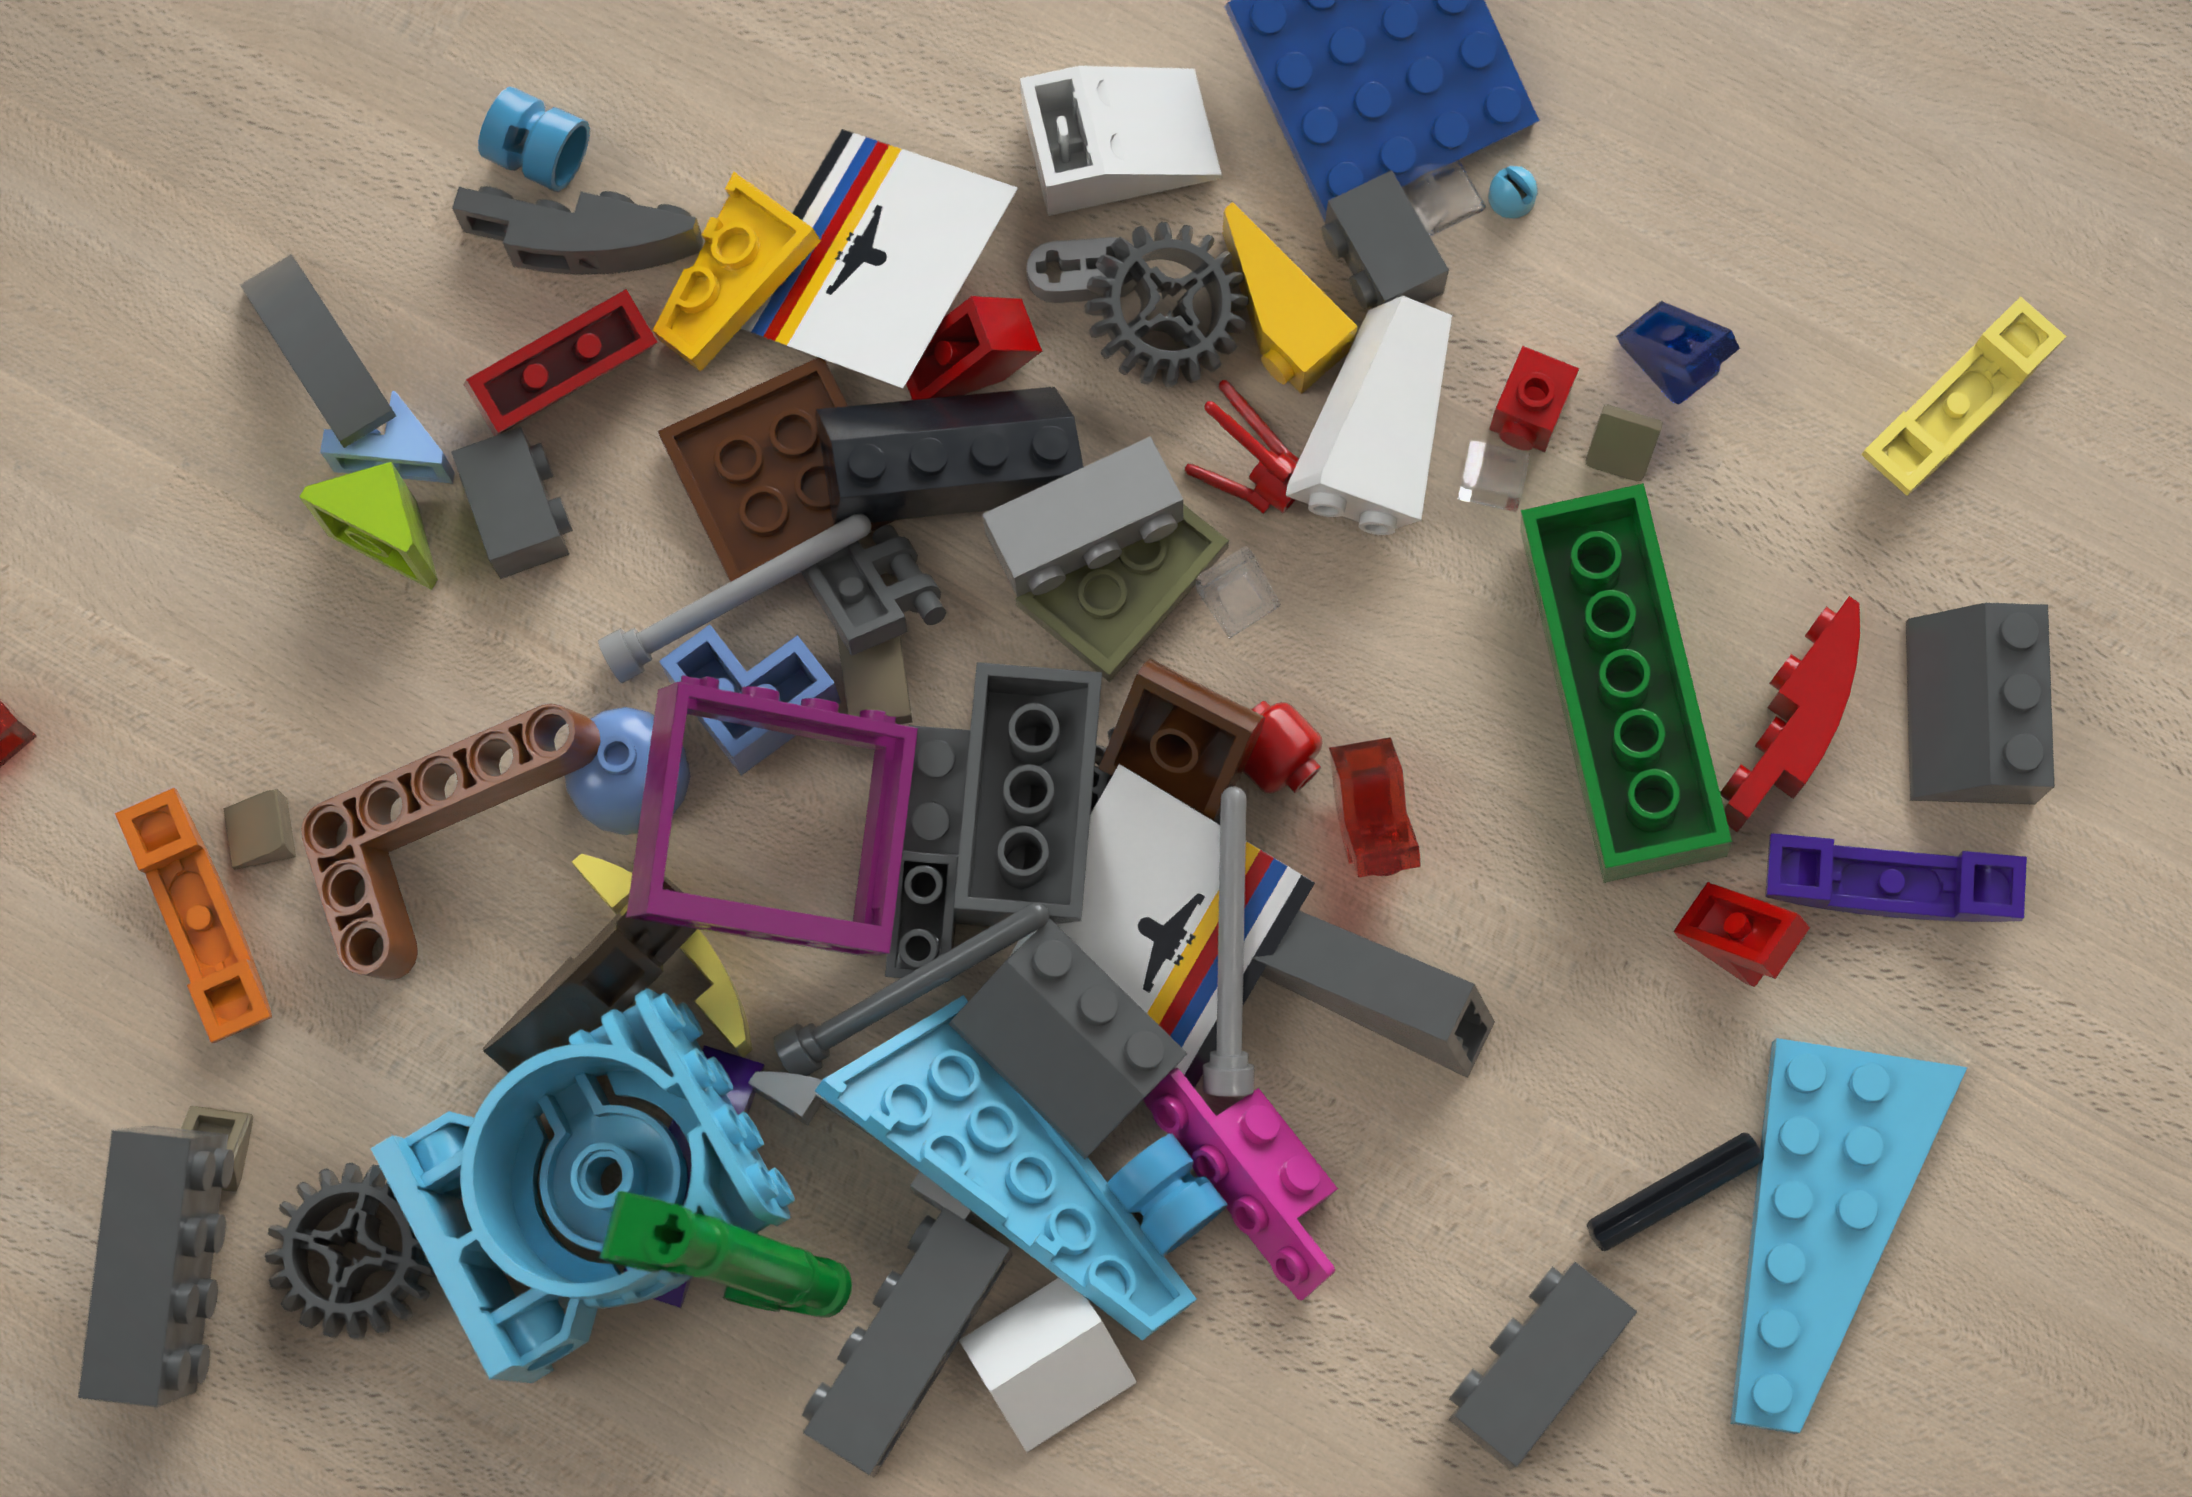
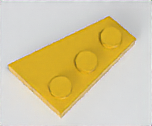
(737, 270)

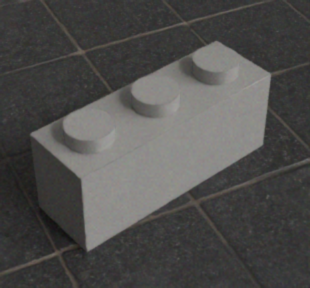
(1084, 518)

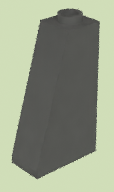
(1383, 991)

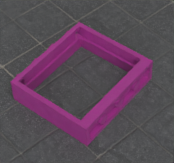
(817, 719)

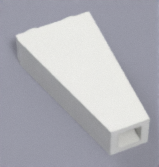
(1378, 422)

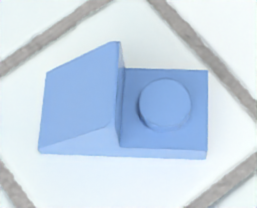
(403, 444)

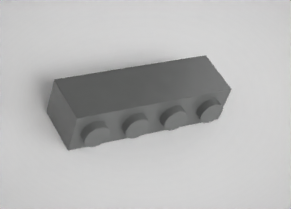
(907, 1341)

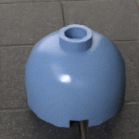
(613, 784)

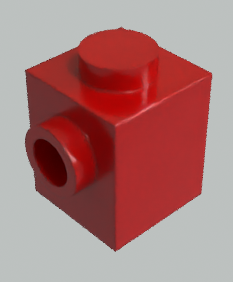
(1533, 400)

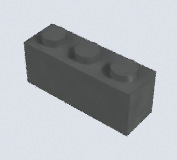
(1539, 1363)

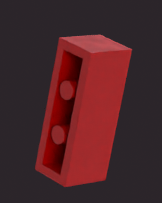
(560, 362)

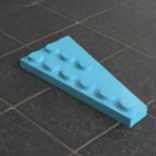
(1002, 1160)
(1834, 1174)

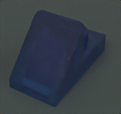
(1677, 349)

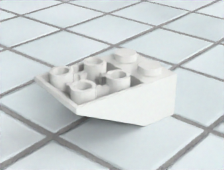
(1116, 133)

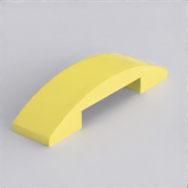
(1964, 397)
(720, 1001)

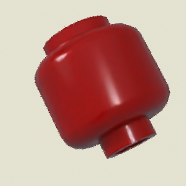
(1283, 750)

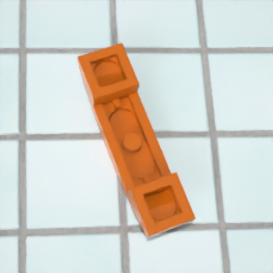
(197, 914)

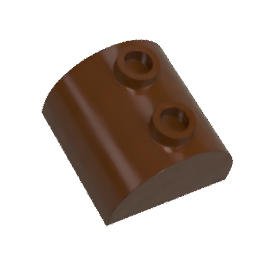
(1182, 737)

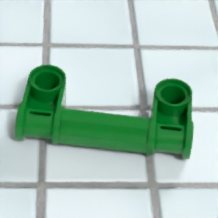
(754, 1268)

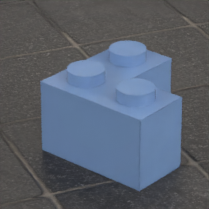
(787, 670)

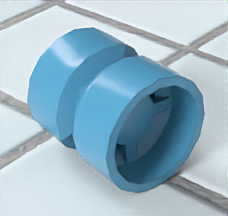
(526, 136)
(1166, 1194)

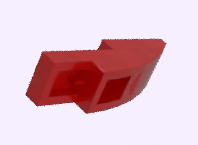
(1812, 704)

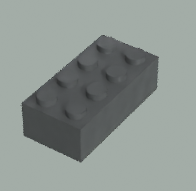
(155, 1265)

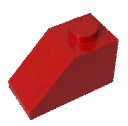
(975, 348)

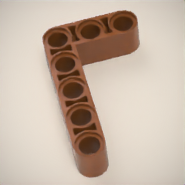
(424, 812)

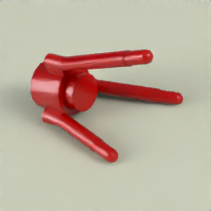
(1273, 468)

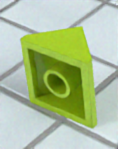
(375, 517)

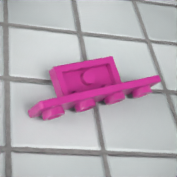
(1257, 1171)

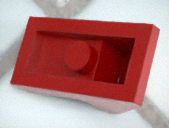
(1741, 933)

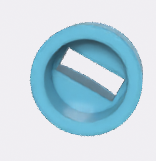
(1506, 199)

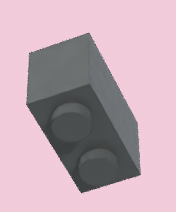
(1383, 244)
(511, 502)

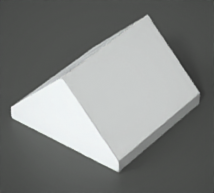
(1048, 1362)

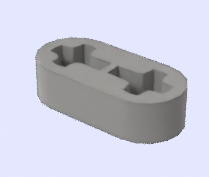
(1078, 261)

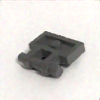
(860, 602)

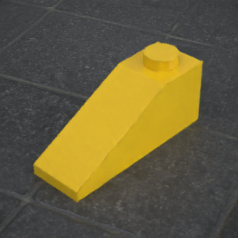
(1290, 315)

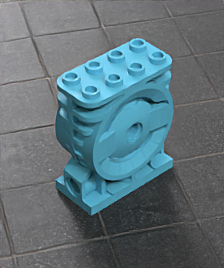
(495, 1167)

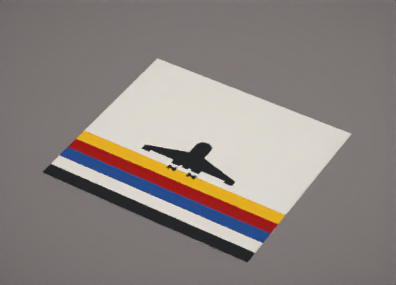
(889, 256)
(1156, 909)

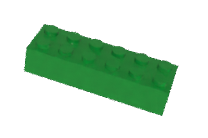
(1624, 684)

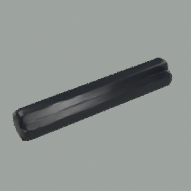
(1674, 1191)

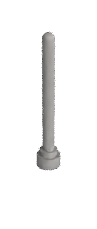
(632, 649)
(1228, 1067)

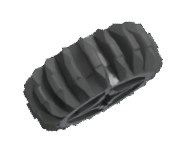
(1151, 282)
(344, 1277)

